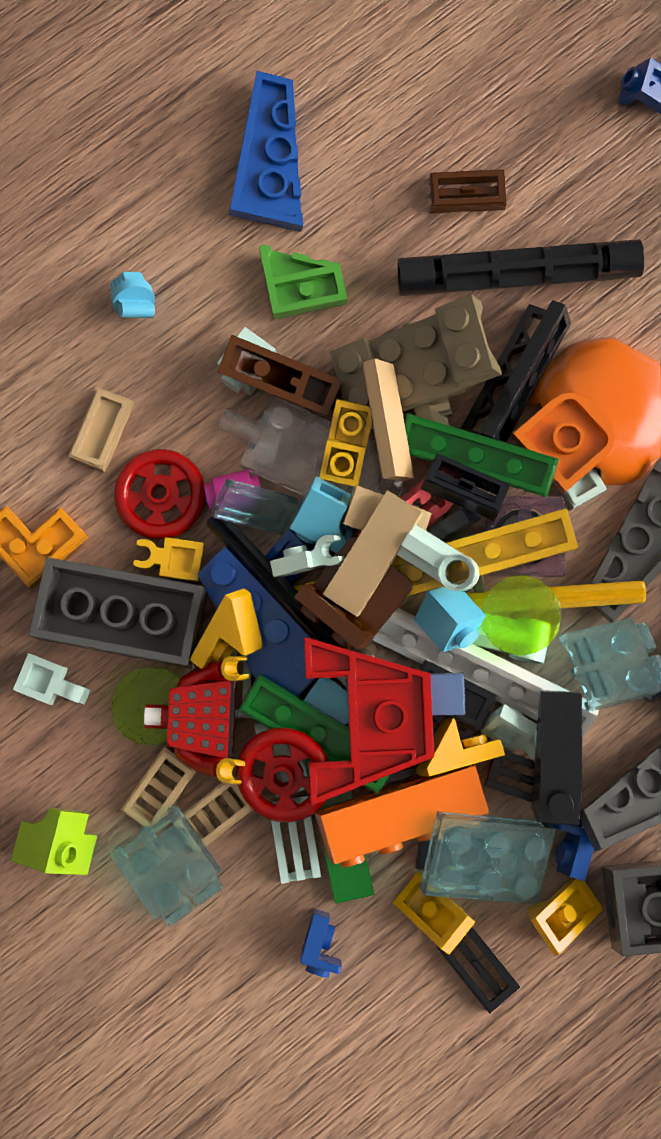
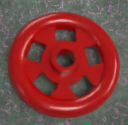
(144, 466)
(251, 787)

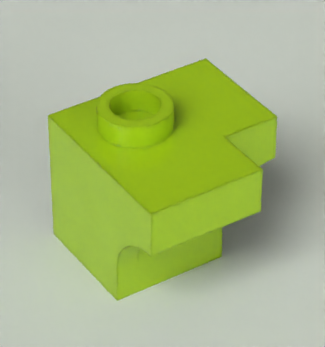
(56, 843)

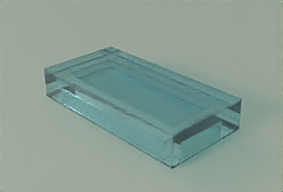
(254, 507)

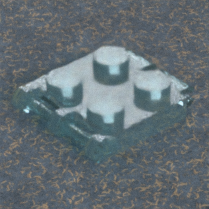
(614, 663)
(169, 868)

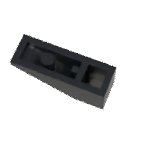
(558, 758)

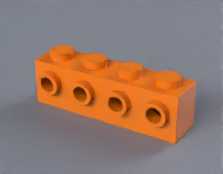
(397, 814)

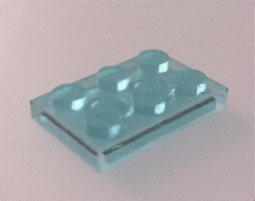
(487, 858)

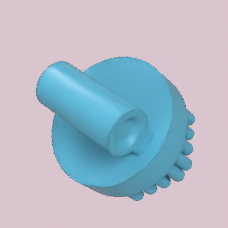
(132, 296)

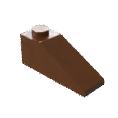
(279, 375)

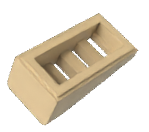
(220, 812)
(141, 814)

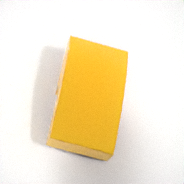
(346, 443)

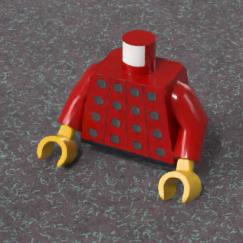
(202, 718)

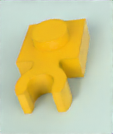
(177, 559)

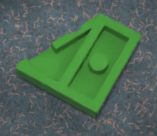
(300, 283)

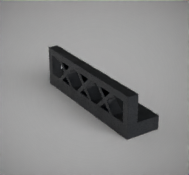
(526, 374)

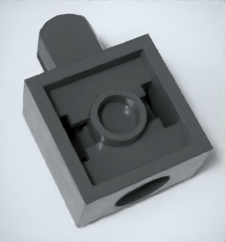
(634, 907)

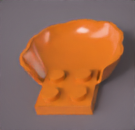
(597, 413)

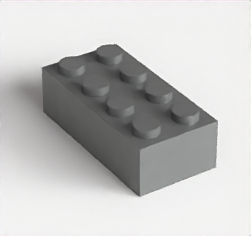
(118, 612)

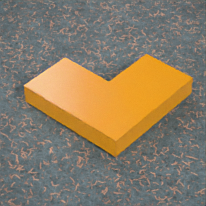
(27, 550)

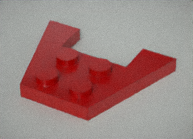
(386, 718)

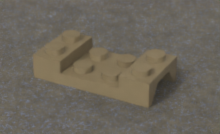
(428, 356)

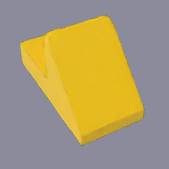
(231, 627)
(450, 753)
(565, 914)
(434, 915)

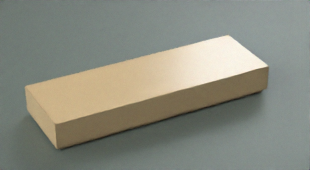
(388, 420)
(372, 553)

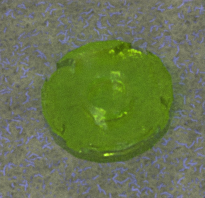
(521, 615)
(132, 694)

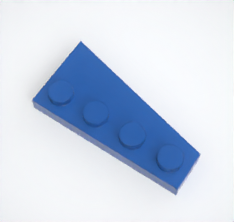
(267, 170)
(281, 636)

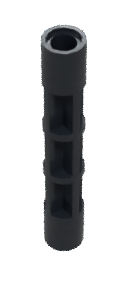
(520, 267)

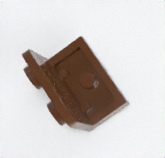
(349, 629)

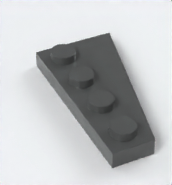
(637, 544)
(626, 805)

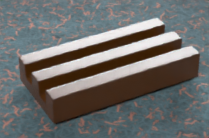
(468, 203)

